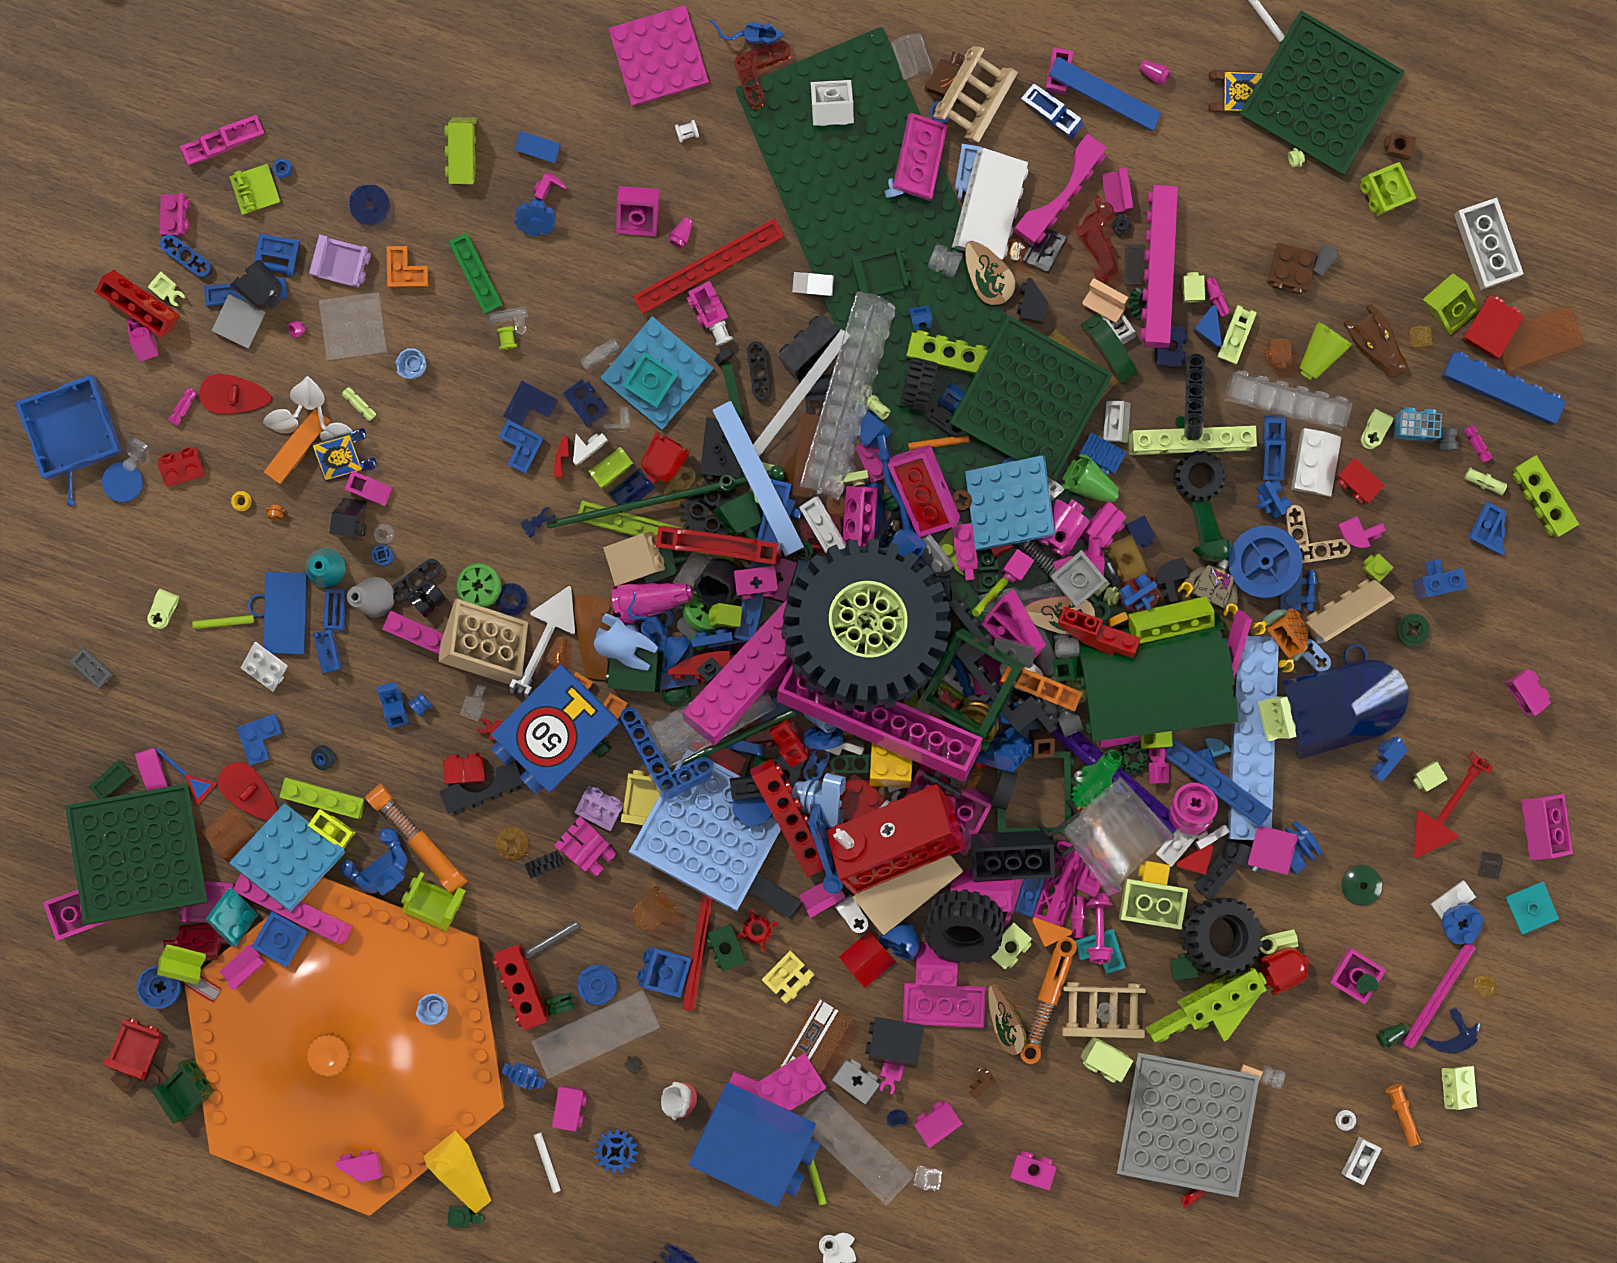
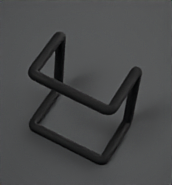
(1076, 812)

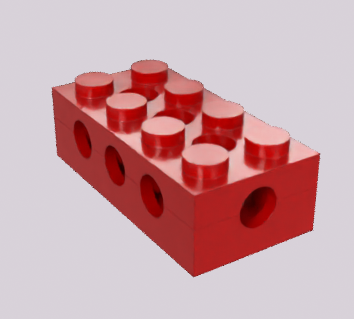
(531, 994)

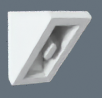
(813, 283)

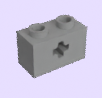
(861, 1091)

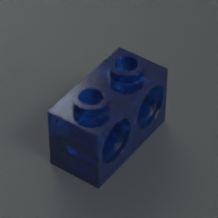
(581, 405)

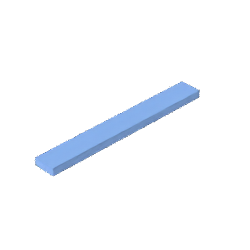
(757, 478)

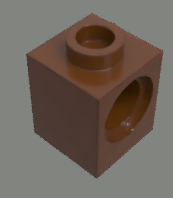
(1408, 145)

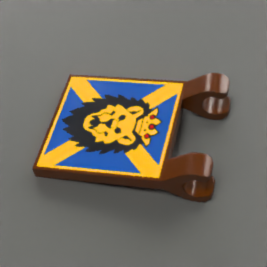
(1236, 89)

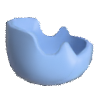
(411, 363)
(432, 1009)

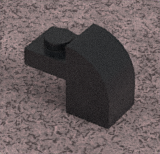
(1170, 572)
(1239, 854)

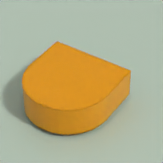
(1117, 619)

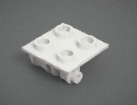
(264, 666)

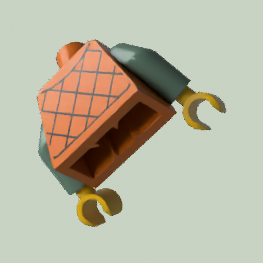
(1288, 632)

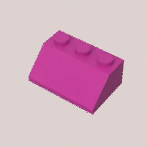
(1547, 827)
(999, 890)

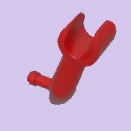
(1190, 1198)

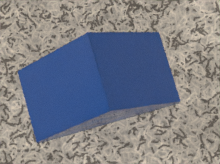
(1209, 328)

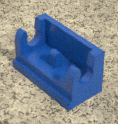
(327, 651)

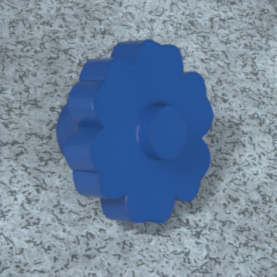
(535, 218)

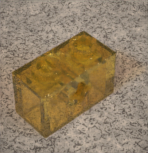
(1136, 564)

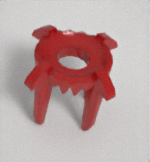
(767, 929)

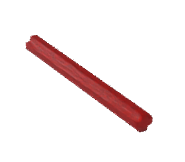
(697, 953)

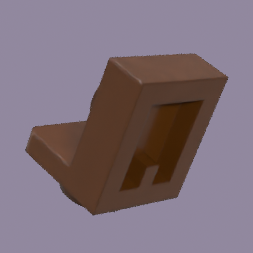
(979, 1086)

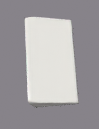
(1117, 421)

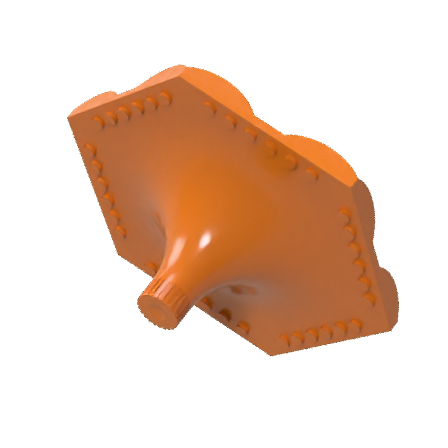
(335, 1057)

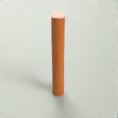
(940, 442)

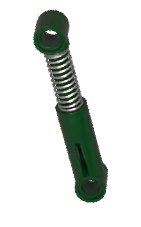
(1046, 562)

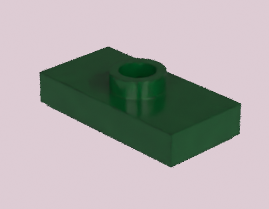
(111, 780)

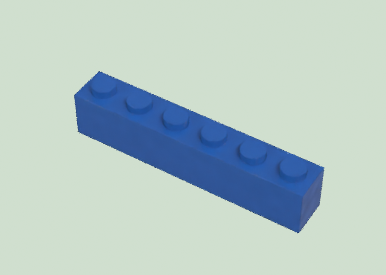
(1503, 389)

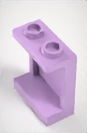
(339, 261)

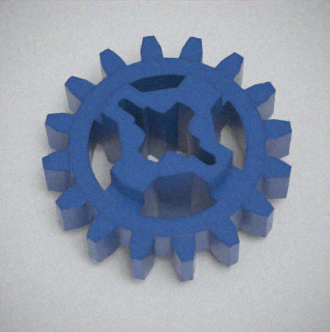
(523, 1075)
(609, 1143)

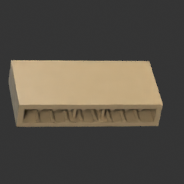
(899, 897)

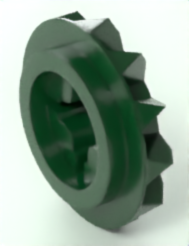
(1136, 303)
(1422, 631)
(1142, 756)

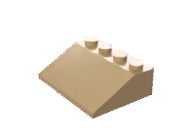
(1347, 611)
(484, 642)

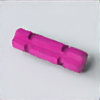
(182, 406)
(1478, 443)

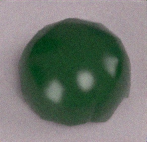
(677, 696)

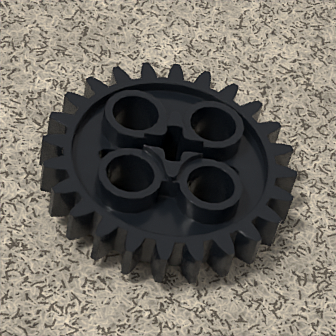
(699, 522)

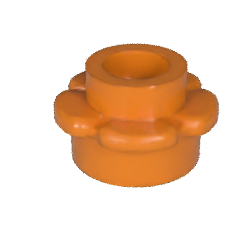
(275, 512)

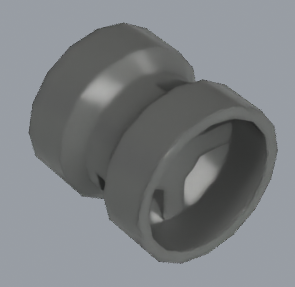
(1448, 440)

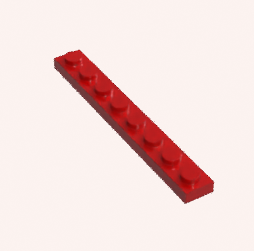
(708, 266)

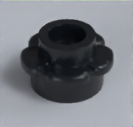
(1116, 224)

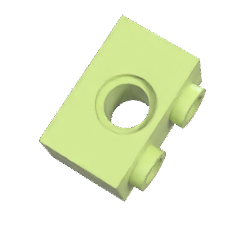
(1022, 942)

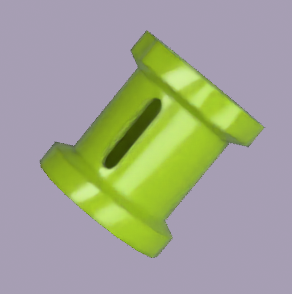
(506, 338)

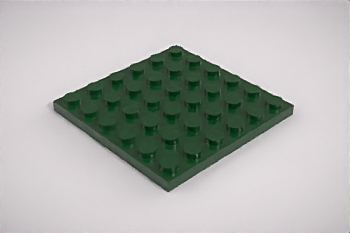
(1321, 93)
(1030, 396)
(136, 854)

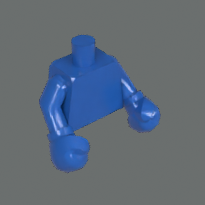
(382, 873)

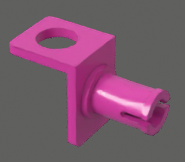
(1095, 554)

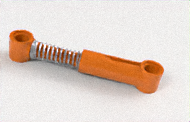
(417, 840)
(1048, 997)

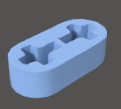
(1319, 653)

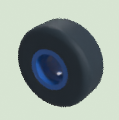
(328, 755)

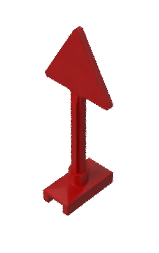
(1431, 832)

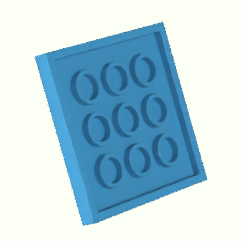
(673, 353)
(1010, 503)
(286, 858)

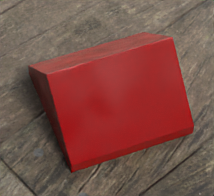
(867, 959)

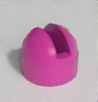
(296, 329)

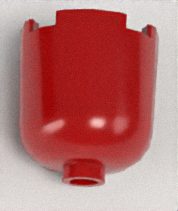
(663, 458)
(1284, 969)

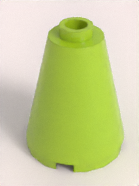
(1322, 351)

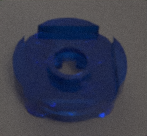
(370, 216)

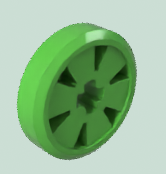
(473, 575)
(695, 617)

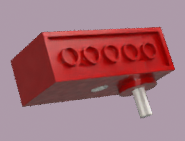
(895, 839)

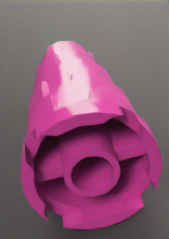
(650, 599)

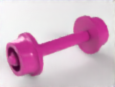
(1099, 953)

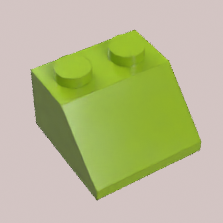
(1452, 303)

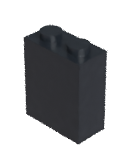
(894, 1042)

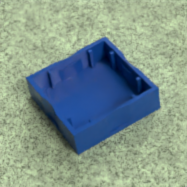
(69, 427)

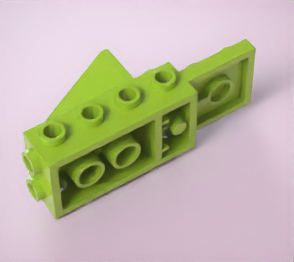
(1219, 1002)

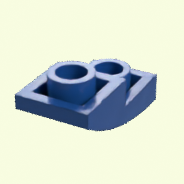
(537, 146)

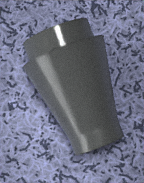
(1325, 259)

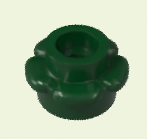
(808, 552)
(602, 749)

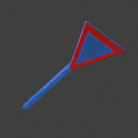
(199, 787)

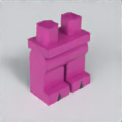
(588, 853)

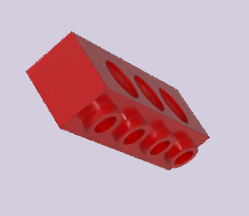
(137, 303)

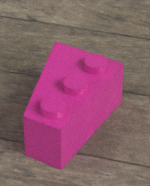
(1012, 622)

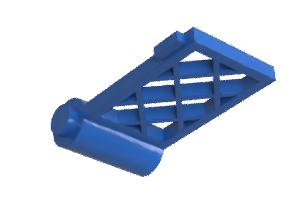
(818, 829)

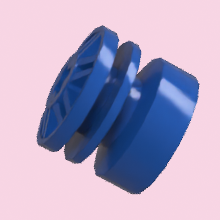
(1305, 843)
(149, 992)

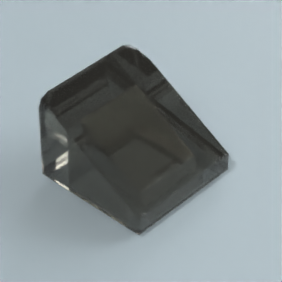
(1490, 865)

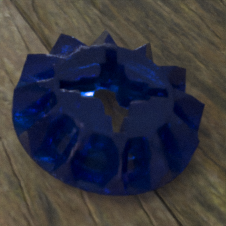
(521, 598)

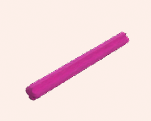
(1439, 995)

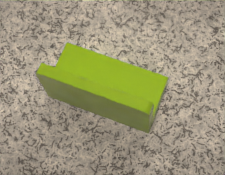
(181, 964)

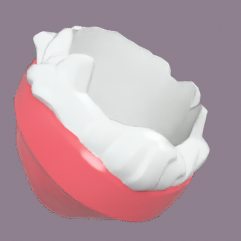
(678, 1100)

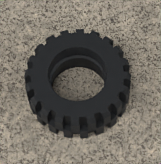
(1245, 936)
(961, 943)

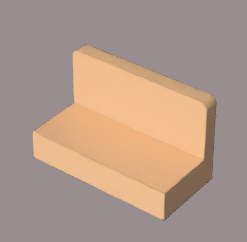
(1105, 301)

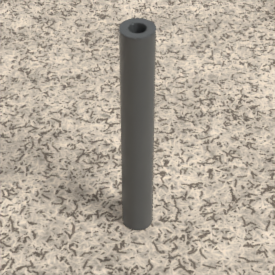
(551, 939)

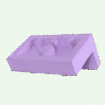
(599, 807)

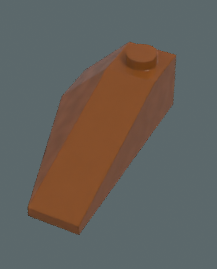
(588, 619)

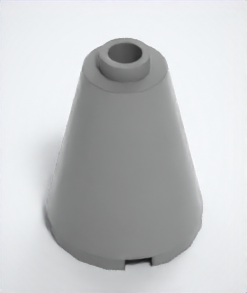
(372, 597)

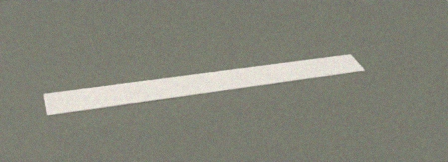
(799, 393)

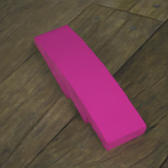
(221, 140)

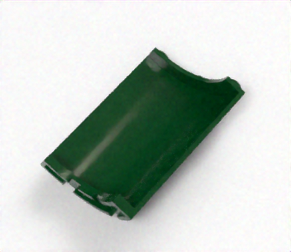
(1162, 689)

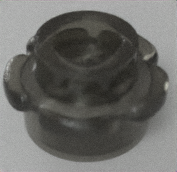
(633, 1064)

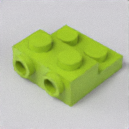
(1387, 189)

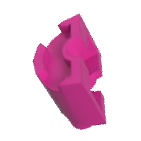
(707, 305)

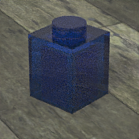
(1141, 531)

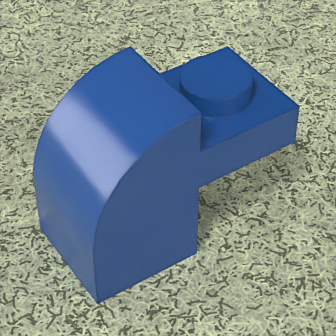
(393, 704)

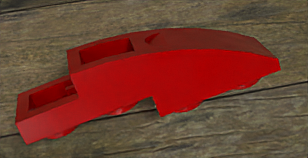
(1095, 634)
(690, 665)

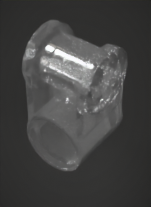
(1065, 645)

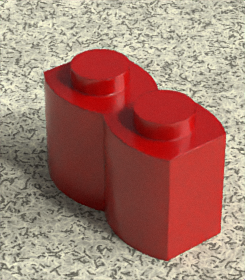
(464, 769)

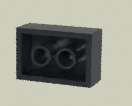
(807, 346)

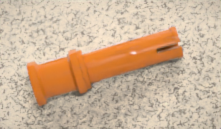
(1401, 1106)

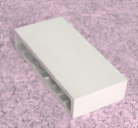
(991, 201)

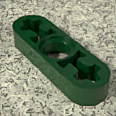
(732, 388)

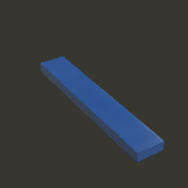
(1104, 94)
(1218, 782)

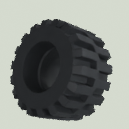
(919, 384)
(1212, 464)

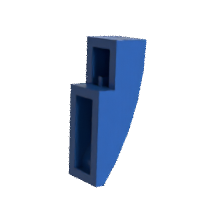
(1053, 111)
(1273, 447)

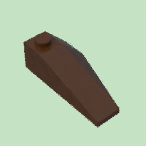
(797, 453)

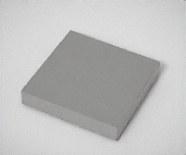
(238, 321)
(1078, 579)

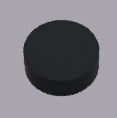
(724, 356)

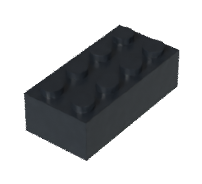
(1012, 856)

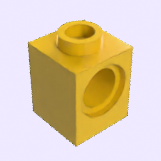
(1154, 872)

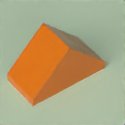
(1049, 932)

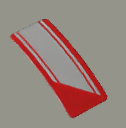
(204, 988)

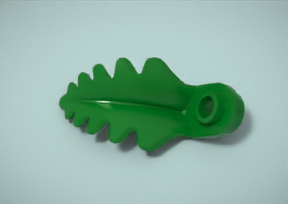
(1096, 778)

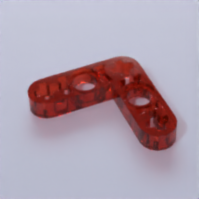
(750, 69)

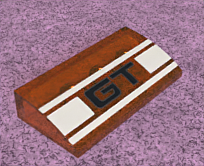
(818, 1035)

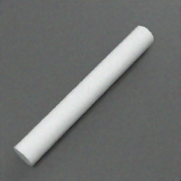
(1267, 19)
(547, 1162)

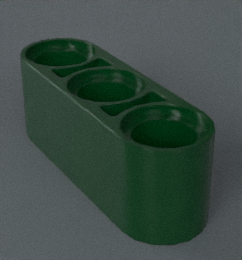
(849, 760)

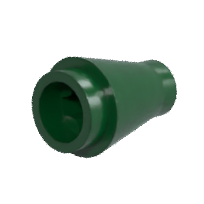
(1389, 1036)

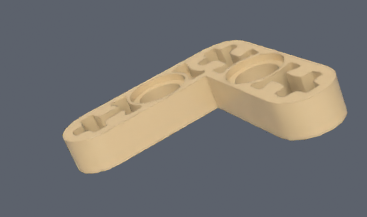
(1304, 543)

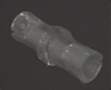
(599, 353)

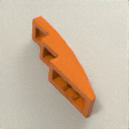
(296, 447)
(1046, 689)

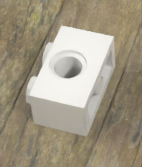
(1361, 1160)

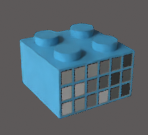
(1417, 425)

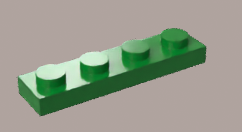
(475, 273)

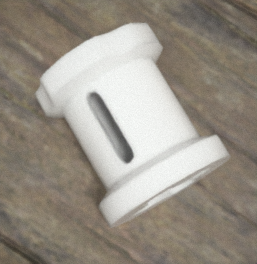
(687, 131)
(720, 333)

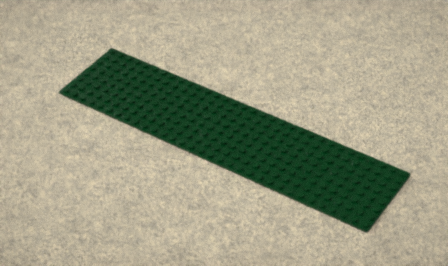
(838, 207)

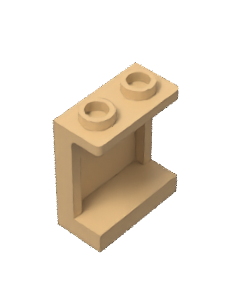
(634, 558)

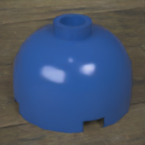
(902, 940)

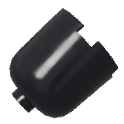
(258, 287)
(716, 582)

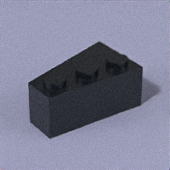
(348, 519)

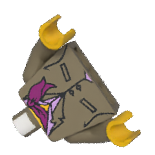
(1213, 584)

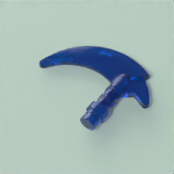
(1462, 1041)

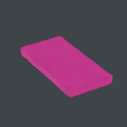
(920, 156)
(944, 1005)

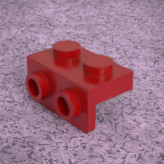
(180, 466)

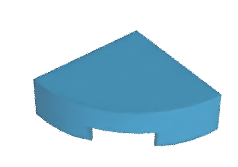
(1217, 746)

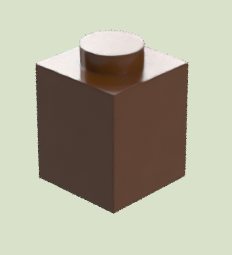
(1042, 743)

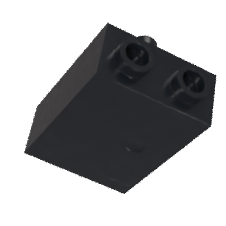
(717, 454)

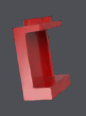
(1493, 327)
(134, 1049)

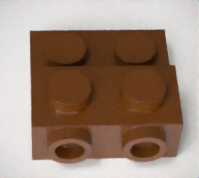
(1291, 268)

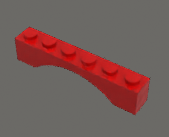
(719, 544)

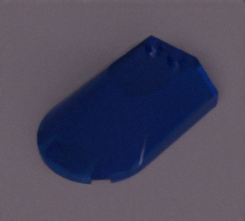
(1345, 705)

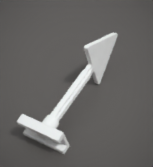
(556, 613)

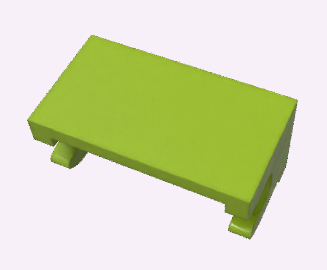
(611, 467)

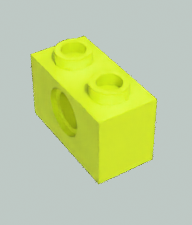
(331, 828)

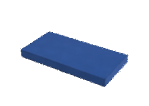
(285, 612)

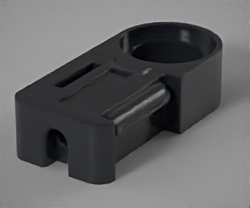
(941, 417)

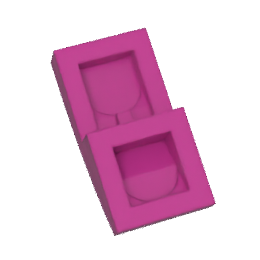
(150, 769)

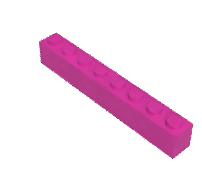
(1160, 266)

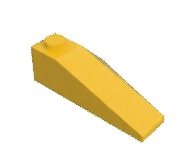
(457, 1169)

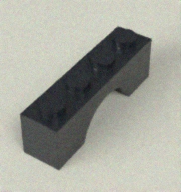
(457, 797)

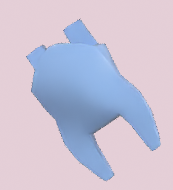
(622, 642)

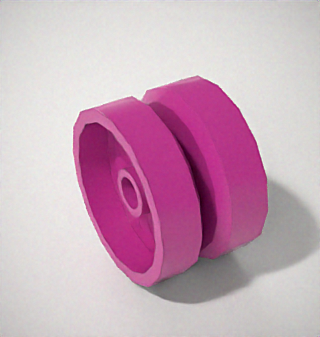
(1193, 808)

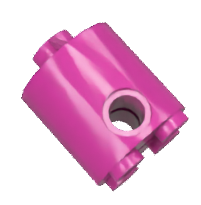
(1068, 524)

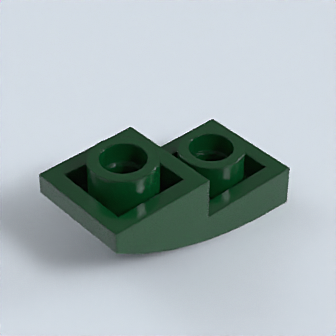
(987, 571)

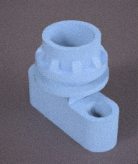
(826, 794)

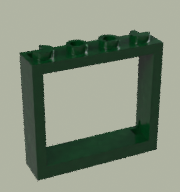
(984, 729)
(1068, 762)

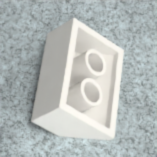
(1316, 462)

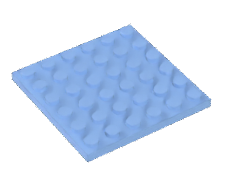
(702, 840)

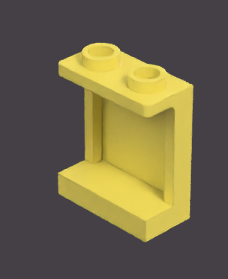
(639, 798)

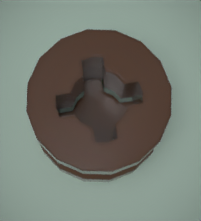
(962, 500)

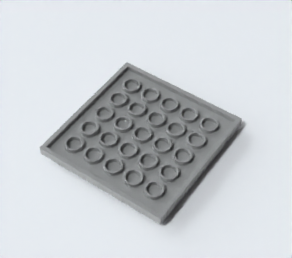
(1188, 1124)

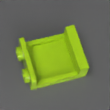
(431, 903)

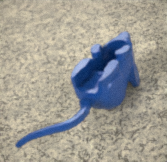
(755, 33)
(651, 627)

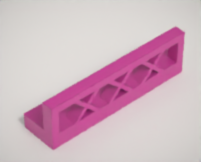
(1064, 885)

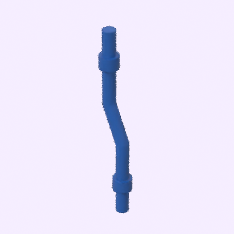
(884, 456)

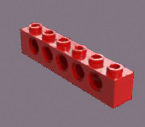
(762, 776)

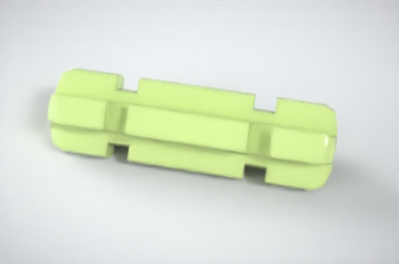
(358, 404)

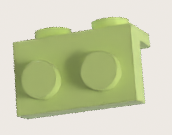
(1277, 718)
(1459, 1087)

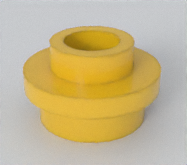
(241, 494)

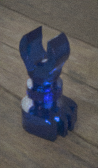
(528, 526)

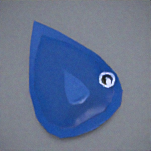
(674, 650)

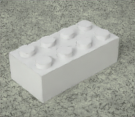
(1488, 243)

